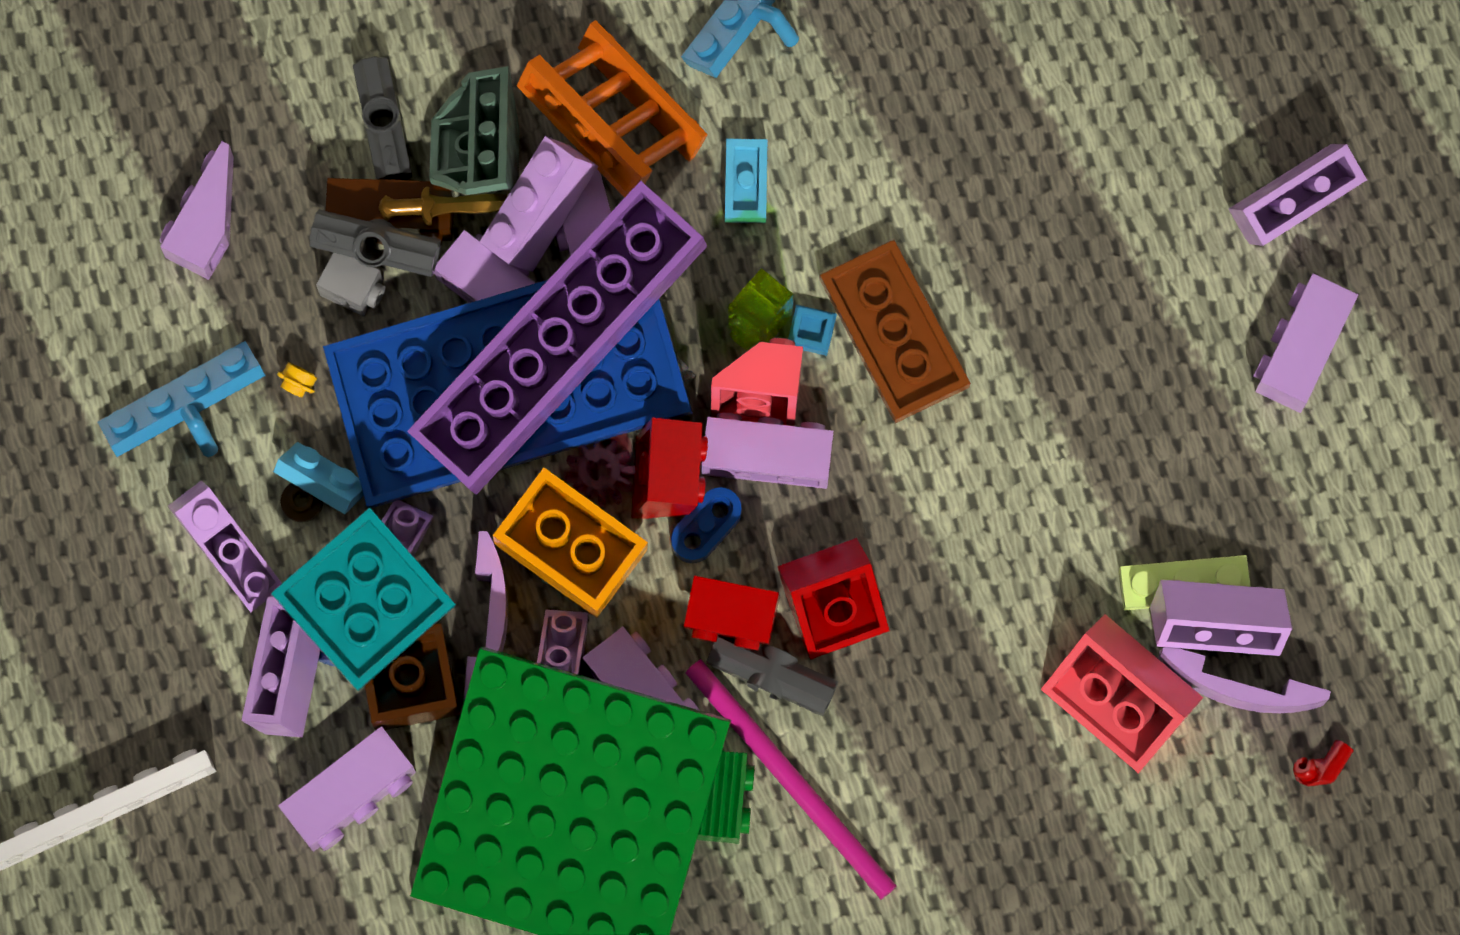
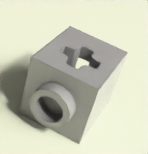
(351, 284)

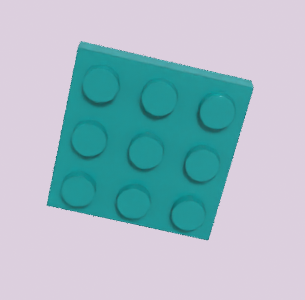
(363, 599)

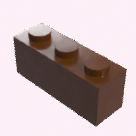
(362, 198)

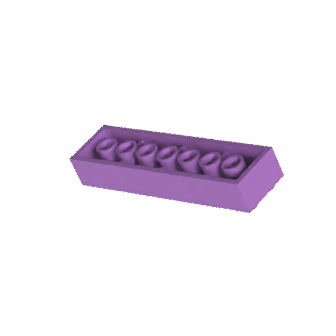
(558, 337)

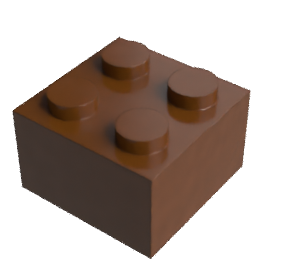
(414, 685)

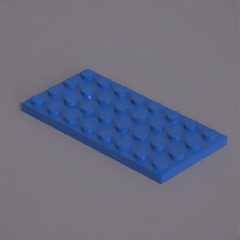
(401, 370)

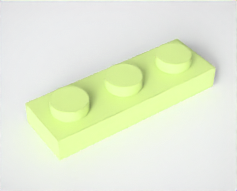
(1141, 581)

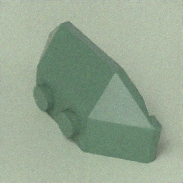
(477, 136)

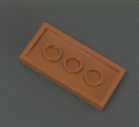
(894, 331)

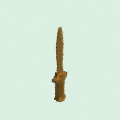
(432, 205)

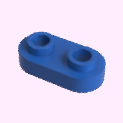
(706, 526)

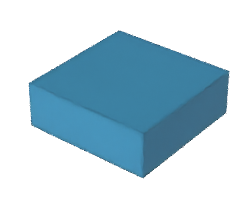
(812, 329)

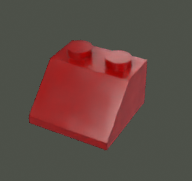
(668, 469)
(834, 598)
(731, 611)

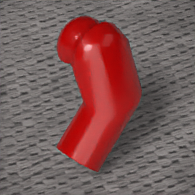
(1323, 770)

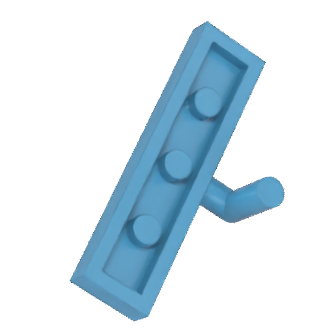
(728, 31)
(183, 401)

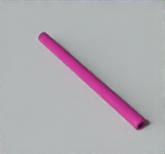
(791, 779)

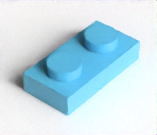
(746, 181)
(320, 477)

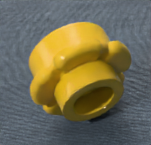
(297, 380)

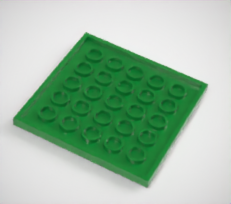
(568, 803)

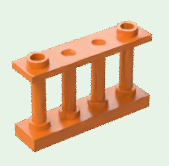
(588, 131)

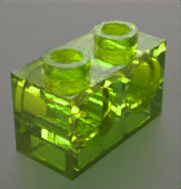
(759, 310)

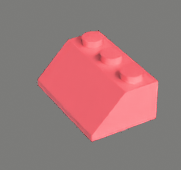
(760, 383)
(1121, 693)

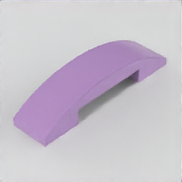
(490, 569)
(1294, 696)

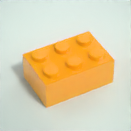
(570, 542)

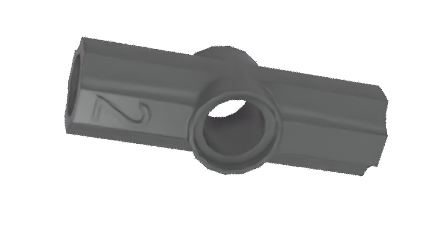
(379, 98)
(349, 238)
(774, 673)

